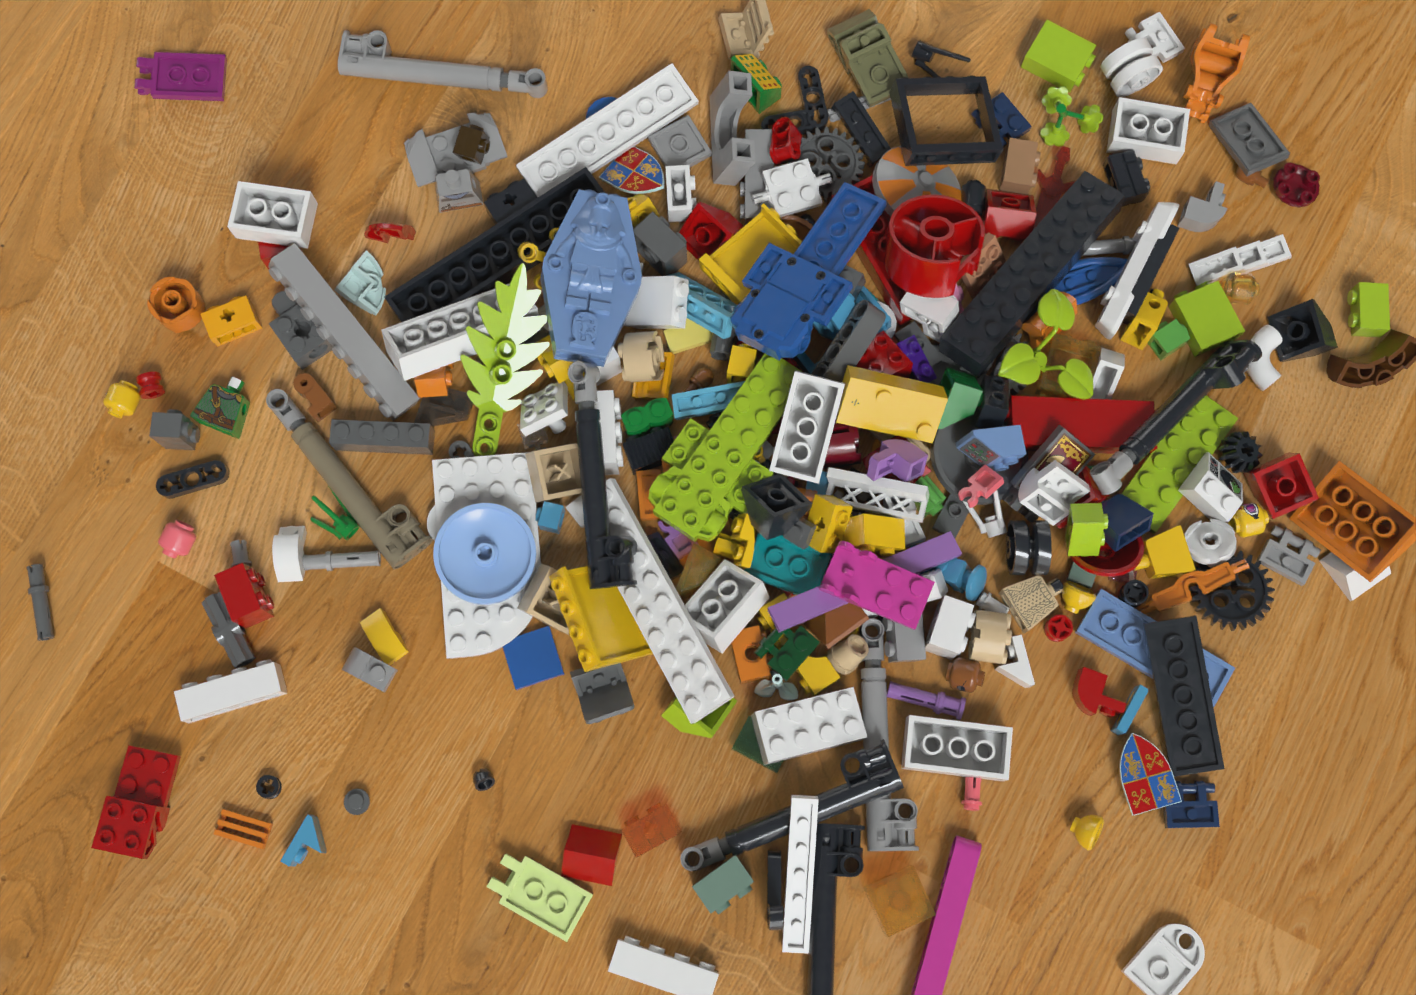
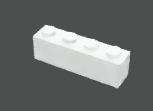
(230, 692)
(661, 970)

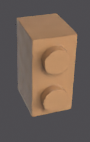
(1019, 165)

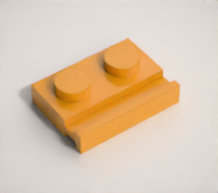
(656, 389)

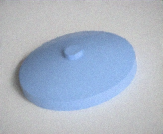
(484, 553)

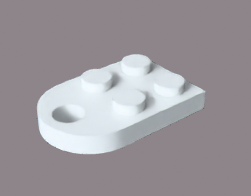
(1163, 964)

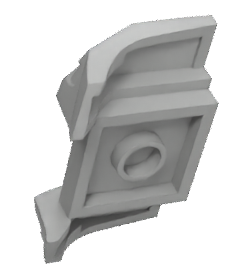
(434, 153)

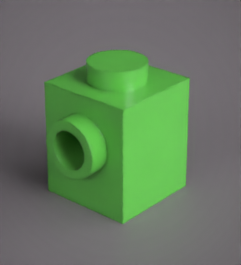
(1168, 338)

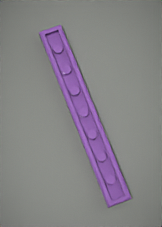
(816, 602)

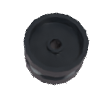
(1028, 547)

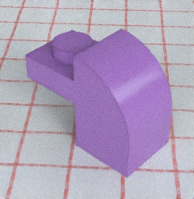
(898, 457)

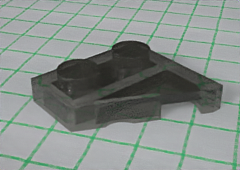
(444, 409)

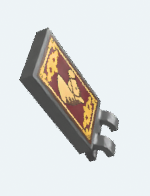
(1059, 447)

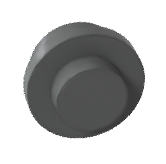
(357, 801)

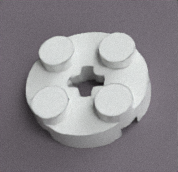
(1211, 554)

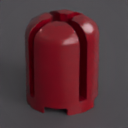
(843, 447)

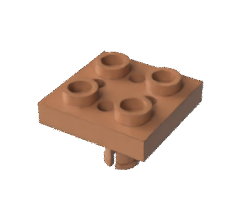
(990, 262)

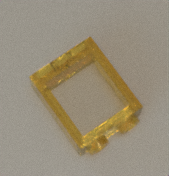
(1066, 343)

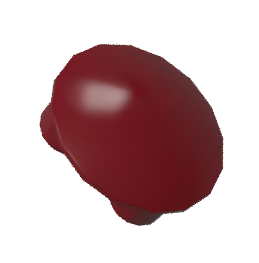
(1296, 185)

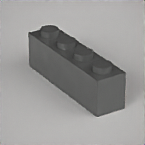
(382, 437)

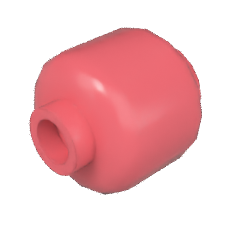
(177, 539)

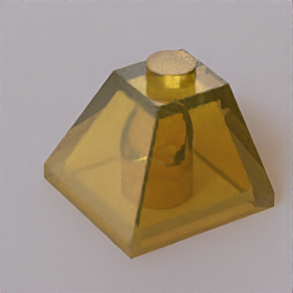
(697, 570)

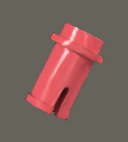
(972, 794)

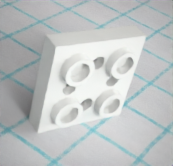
(545, 409)

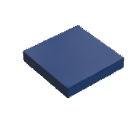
(533, 658)

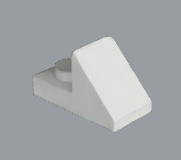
(1020, 669)

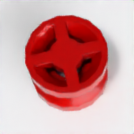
(150, 385)
(1061, 624)

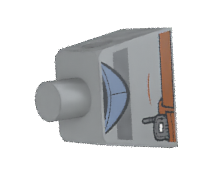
(457, 190)

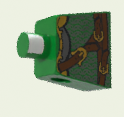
(223, 408)

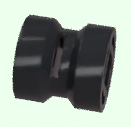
(1137, 591)

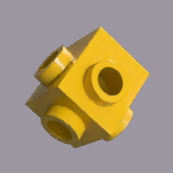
(640, 207)

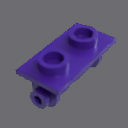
(921, 367)

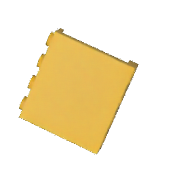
(737, 256)
(597, 621)

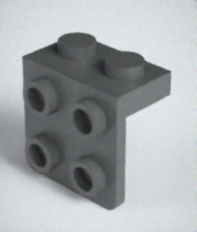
(602, 692)

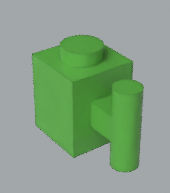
(935, 499)

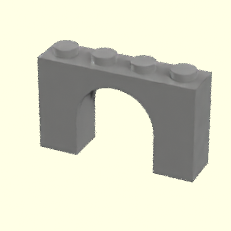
(730, 155)

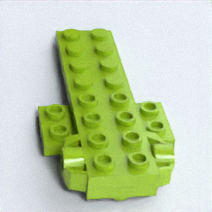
(716, 463)

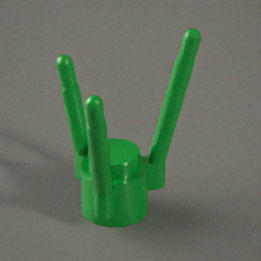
(345, 525)

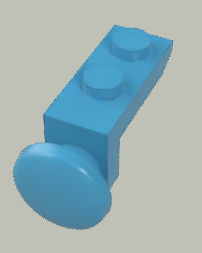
(962, 578)

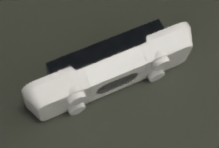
(1151, 247)

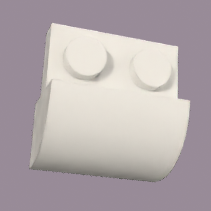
(1051, 491)

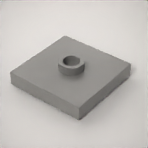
(680, 144)

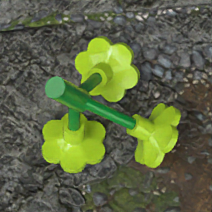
(1057, 101)

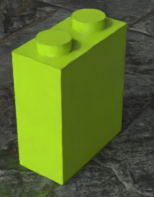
(1059, 56)
(1207, 317)

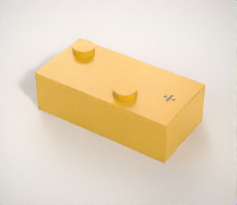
(891, 404)

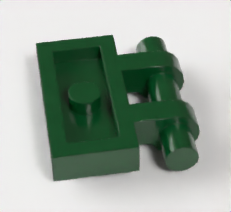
(791, 654)

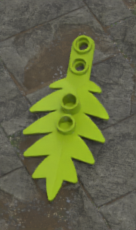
(502, 357)

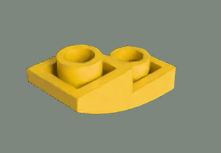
(743, 532)
(384, 637)

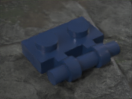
(1008, 118)
(1193, 813)

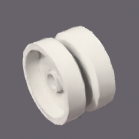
(1131, 67)

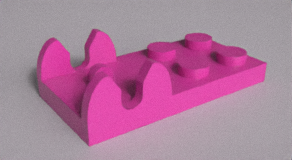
(876, 585)

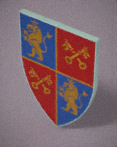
(634, 173)
(1146, 776)

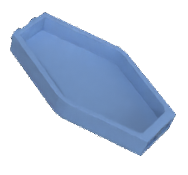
(590, 277)

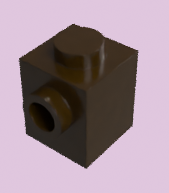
(471, 144)

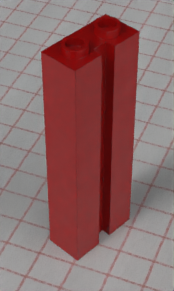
(1095, 422)

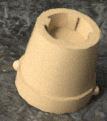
(848, 654)

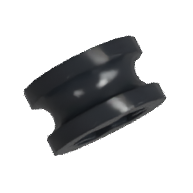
(261, 790)

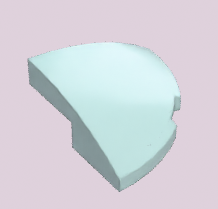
(364, 284)

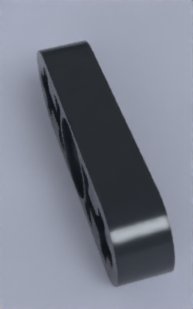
(208, 468)

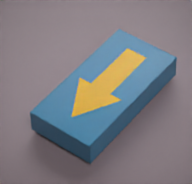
(1133, 704)

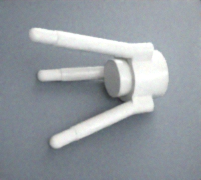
(994, 524)

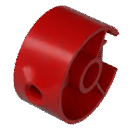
(940, 234)

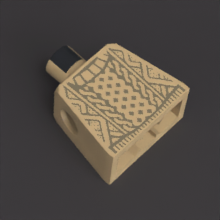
(1031, 600)

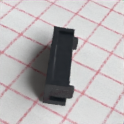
(861, 127)

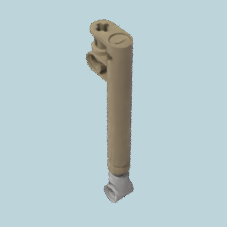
(391, 538)

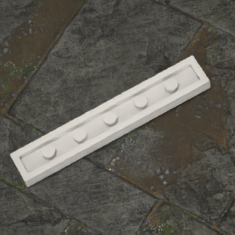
(800, 874)

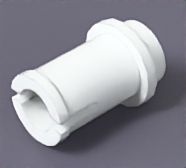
(990, 604)

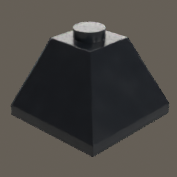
(1303, 331)
(774, 505)

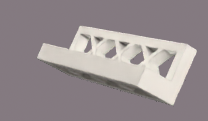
(883, 487)

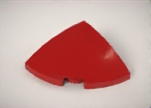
(383, 231)

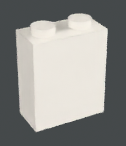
(660, 304)

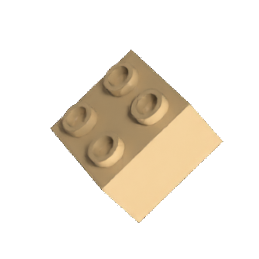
(554, 472)
(542, 602)

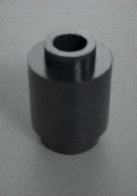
(974, 195)

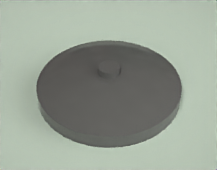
(955, 468)

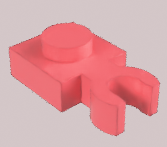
(982, 483)

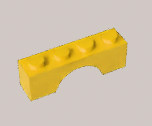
(815, 673)

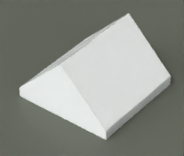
(1348, 579)

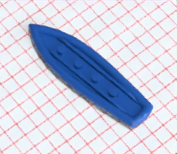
(1091, 277)

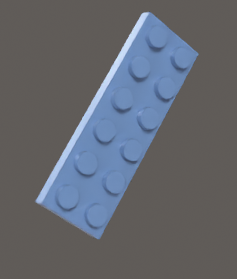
(1121, 632)

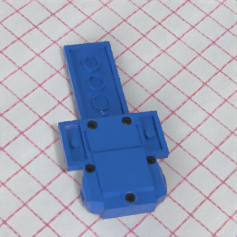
(804, 286)

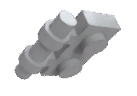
(1284, 560)

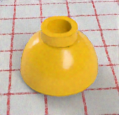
(1076, 596)
(1087, 830)

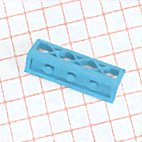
(708, 308)
(704, 401)

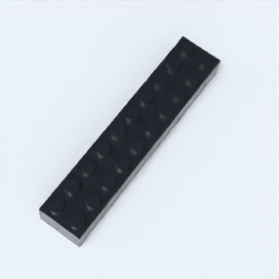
(491, 254)
(1031, 273)

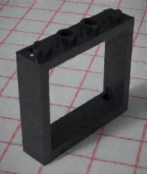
(945, 153)

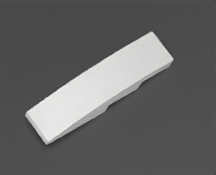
(1240, 260)

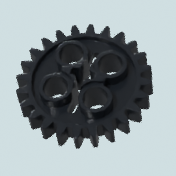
(1234, 612)

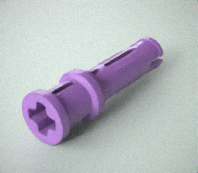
(938, 702)

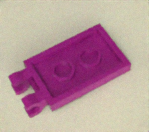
(183, 76)

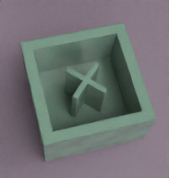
(723, 884)

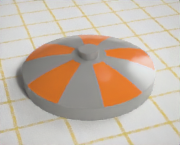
(900, 183)

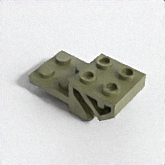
(868, 55)

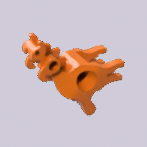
(1213, 67)

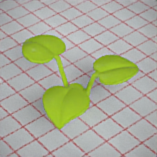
(1024, 364)

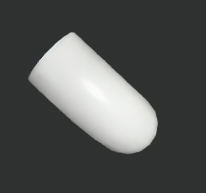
(1262, 371)

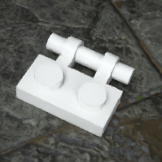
(1160, 37)

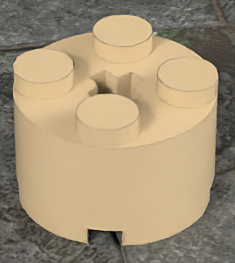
(641, 356)
(990, 637)

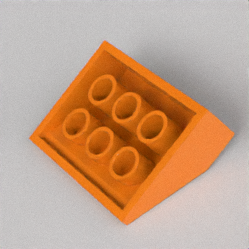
(1357, 522)

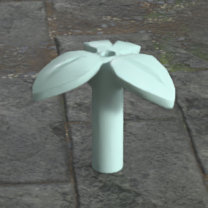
(766, 687)

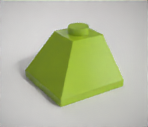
(705, 727)

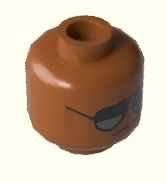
(965, 674)

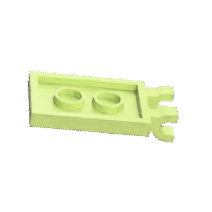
(541, 896)

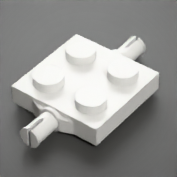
(791, 188)

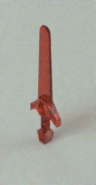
(1052, 186)

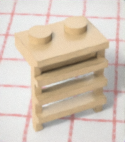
(747, 30)

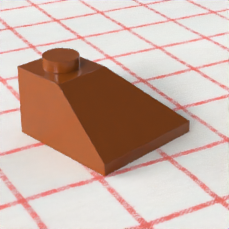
(836, 624)

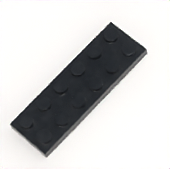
(1183, 695)

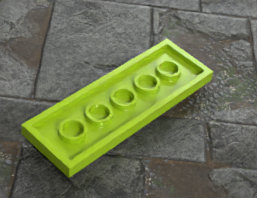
(1176, 456)

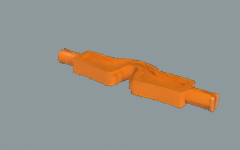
(1206, 581)

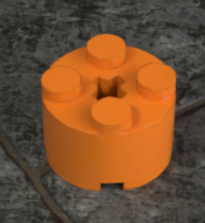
(176, 304)

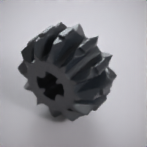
(1240, 452)

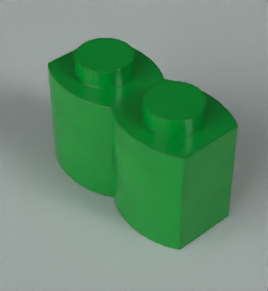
(643, 419)

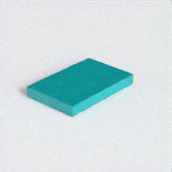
(787, 565)

